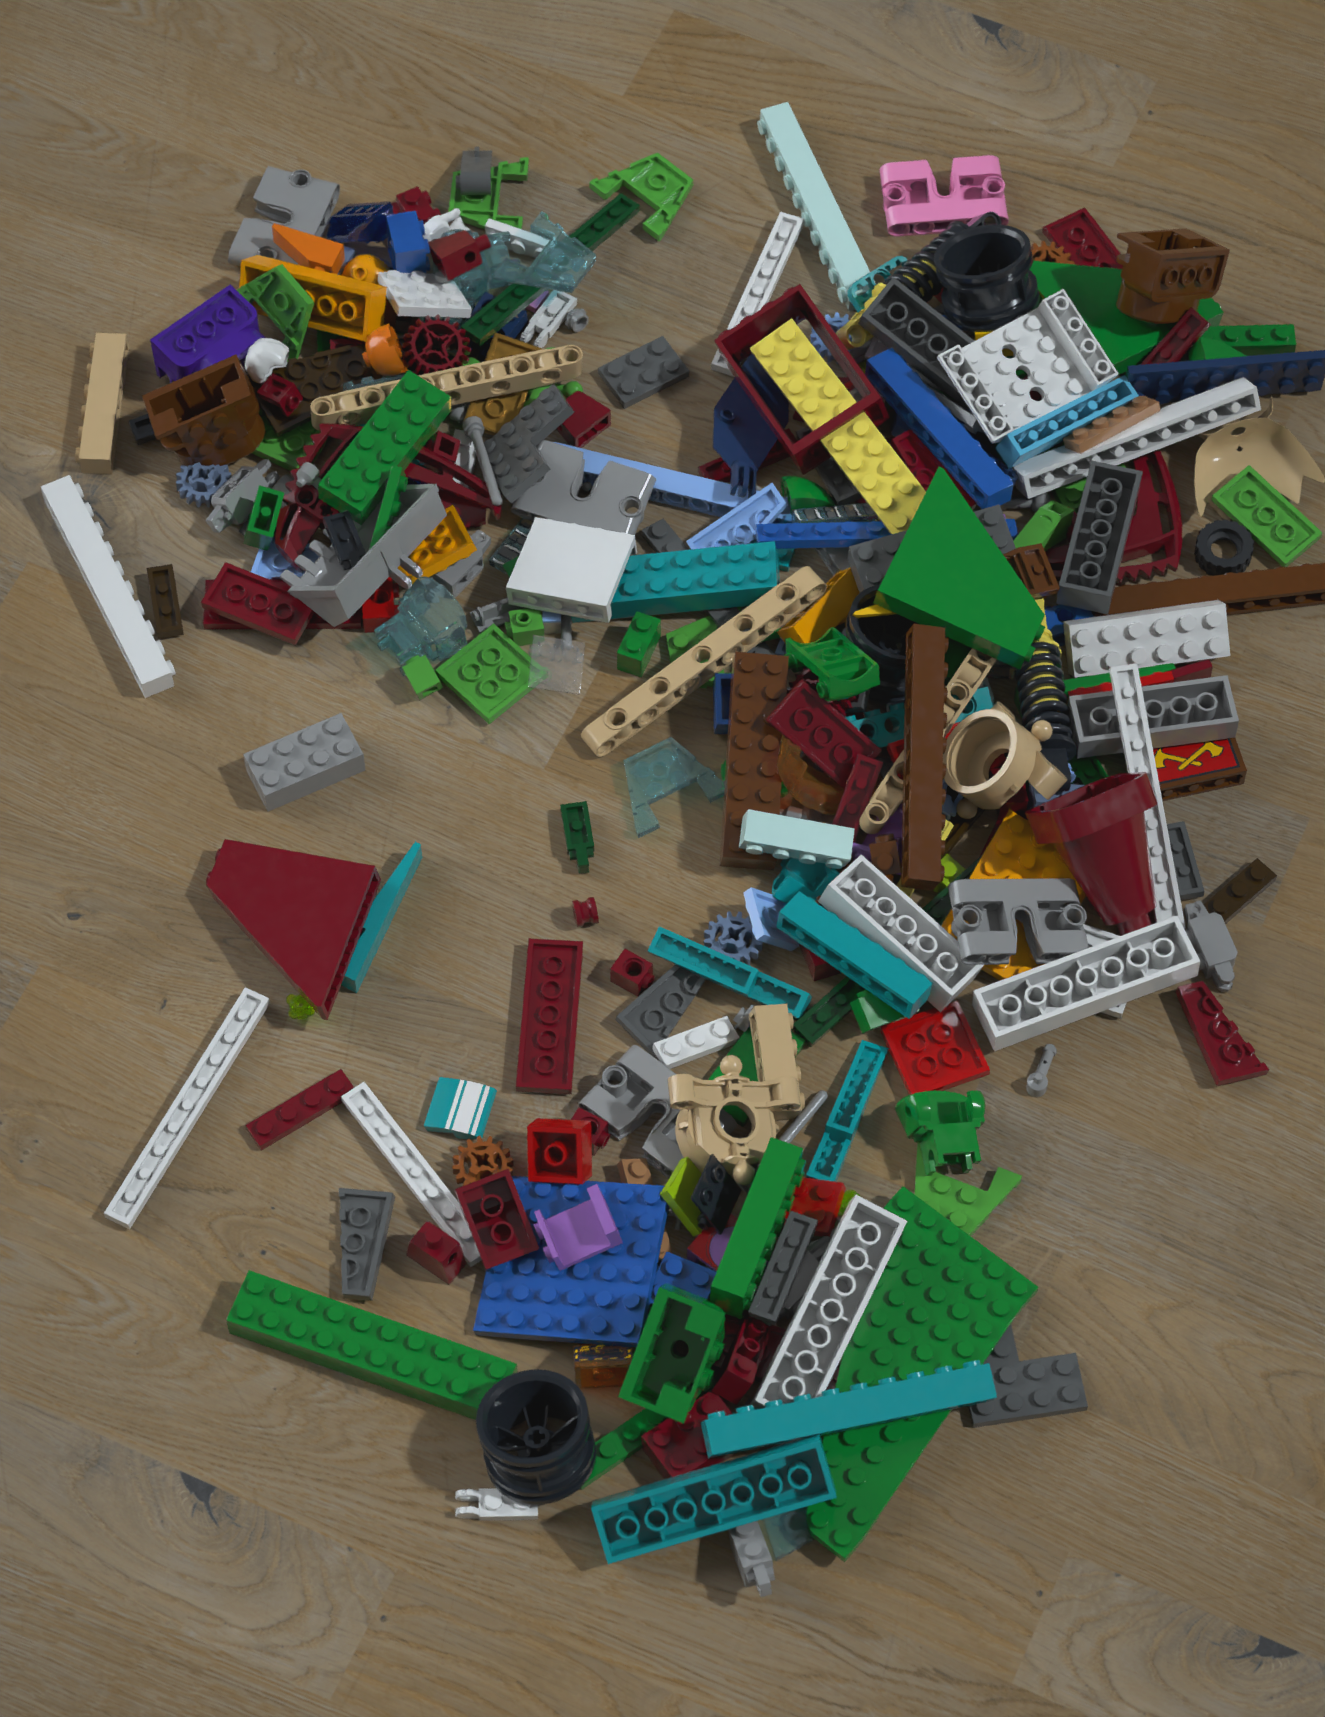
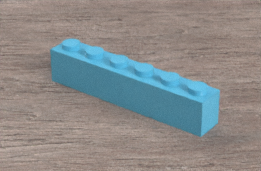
(1060, 423)

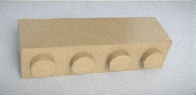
(775, 1048)

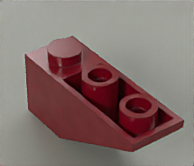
(742, 1360)

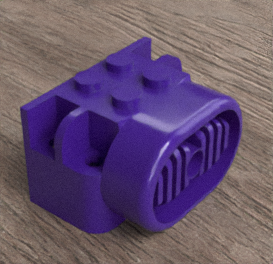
(207, 335)

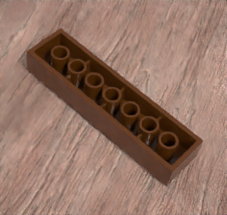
(752, 752)

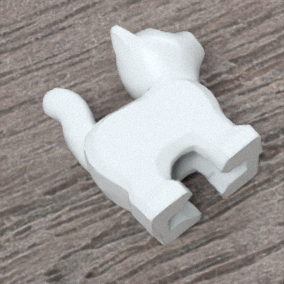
(439, 224)

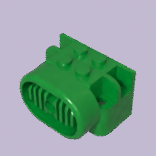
(661, 1375)

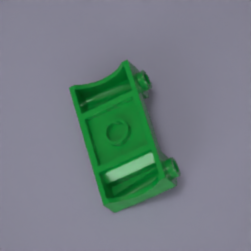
(837, 662)

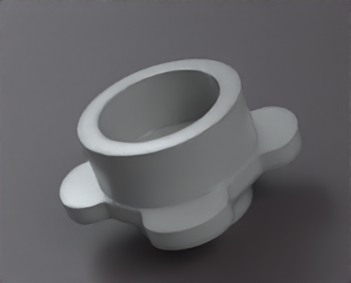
(742, 1018)

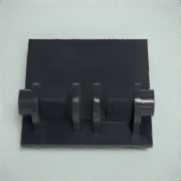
(715, 1196)

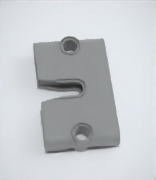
(288, 198)
(605, 507)
(996, 903)
(635, 1099)

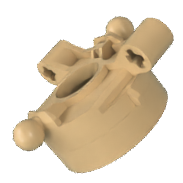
(979, 742)
(698, 1121)

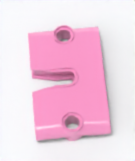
(921, 210)

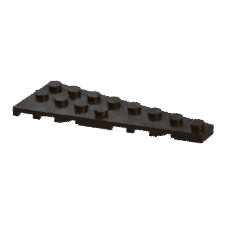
(320, 377)

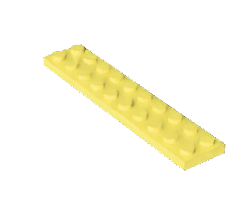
(856, 445)

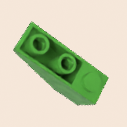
(1046, 526)

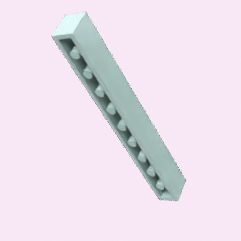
(813, 198)

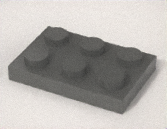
(643, 372)

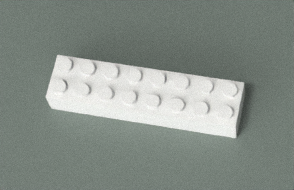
(1085, 983)
(832, 1304)

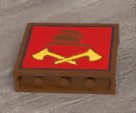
(1199, 767)

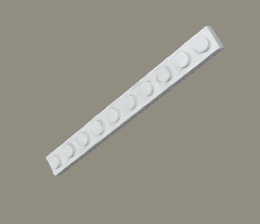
(1140, 758)
(186, 1108)

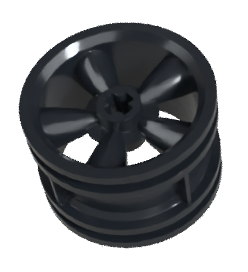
(986, 277)
(885, 650)
(548, 1462)

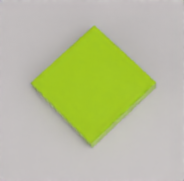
(679, 1191)

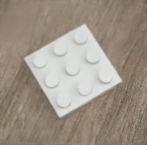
(424, 294)

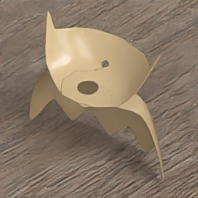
(1266, 448)

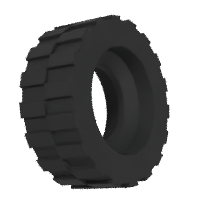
(1223, 531)

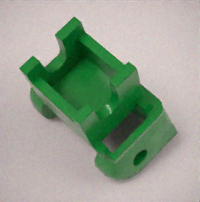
(944, 1126)

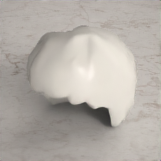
(264, 357)

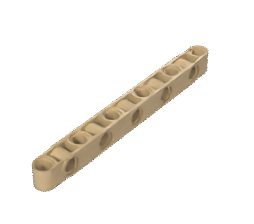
(461, 383)
(687, 672)
(890, 791)

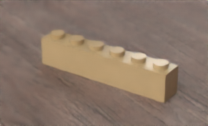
(103, 403)

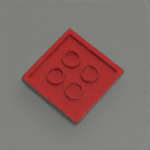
(935, 1050)

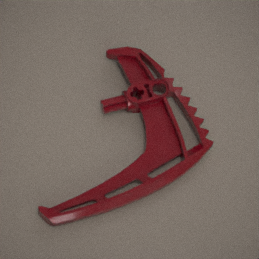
(310, 516)
(1145, 529)

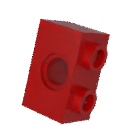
(377, 614)

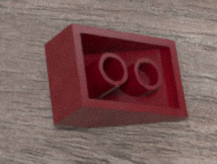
(496, 1219)

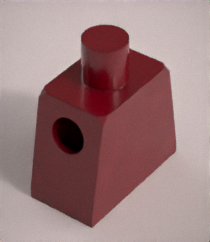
(458, 253)
(586, 422)
(432, 1251)

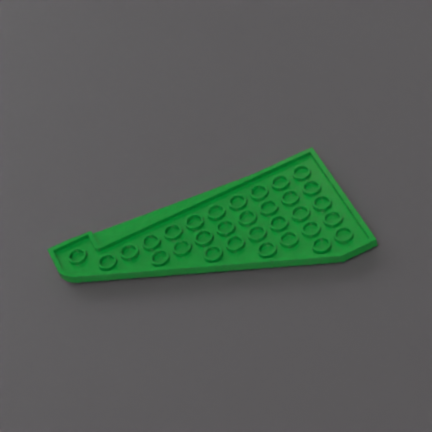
(932, 1308)

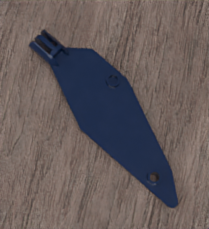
(740, 430)

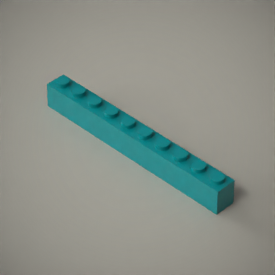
(849, 1409)

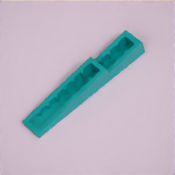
(380, 918)
(728, 972)
(847, 1112)

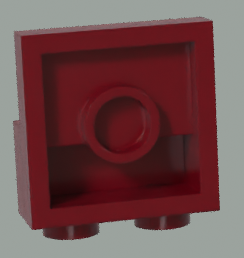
(415, 201)

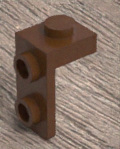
(886, 854)

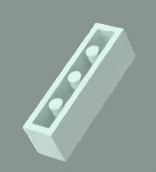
(796, 839)

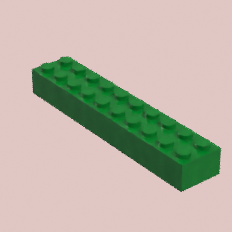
(364, 1345)

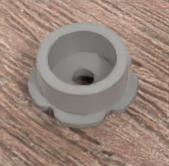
(576, 320)

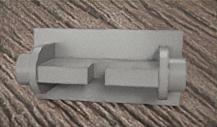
(493, 613)

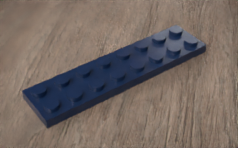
(1269, 373)

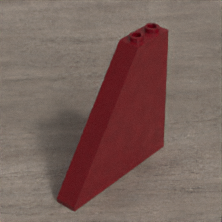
(296, 911)

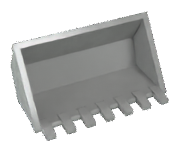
(340, 593)

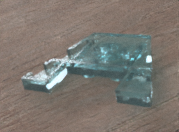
(559, 264)
(661, 772)

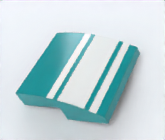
(460, 1108)

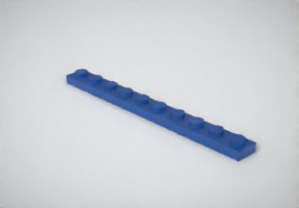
(830, 534)

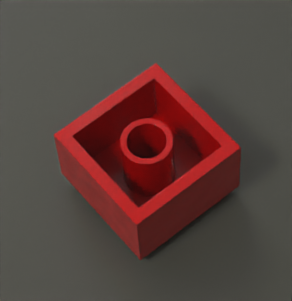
(559, 1151)

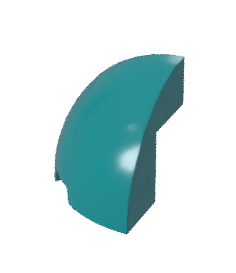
(802, 877)

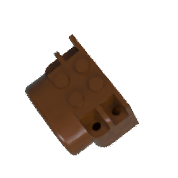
(1168, 275)
(208, 415)

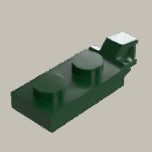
(578, 834)

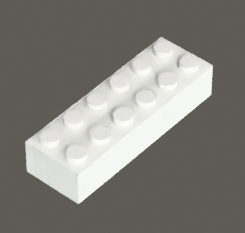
(1147, 638)
(890, 918)

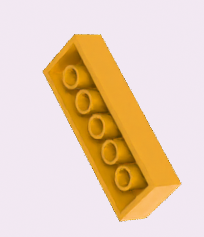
(340, 302)

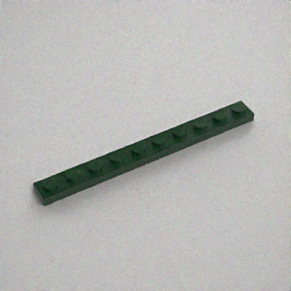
(519, 296)
(836, 1003)

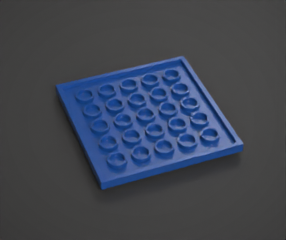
(591, 1301)

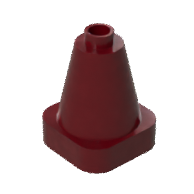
(1104, 845)

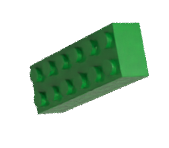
(387, 439)
(757, 1227)

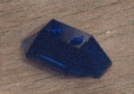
(360, 223)

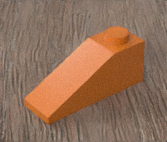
(309, 249)

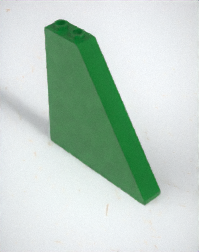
(1095, 297)
(960, 580)

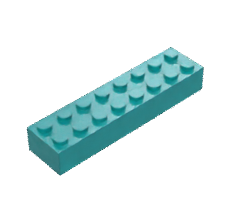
(695, 580)
(713, 1499)

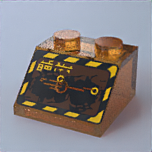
(601, 1365)

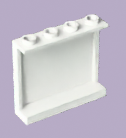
(570, 569)

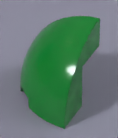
(804, 493)

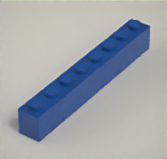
(938, 429)

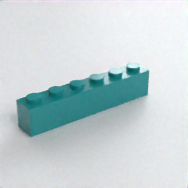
(854, 954)

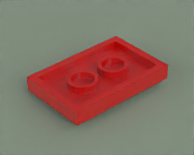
(819, 1201)

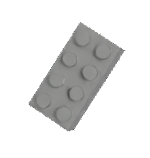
(304, 762)

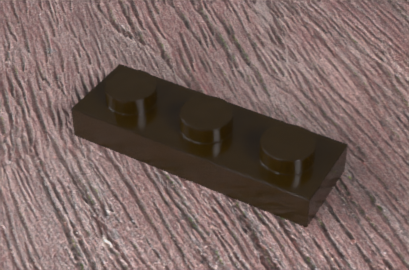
(165, 601)
(1241, 890)

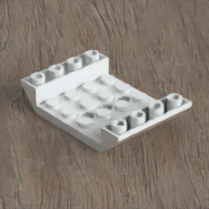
(1049, 346)

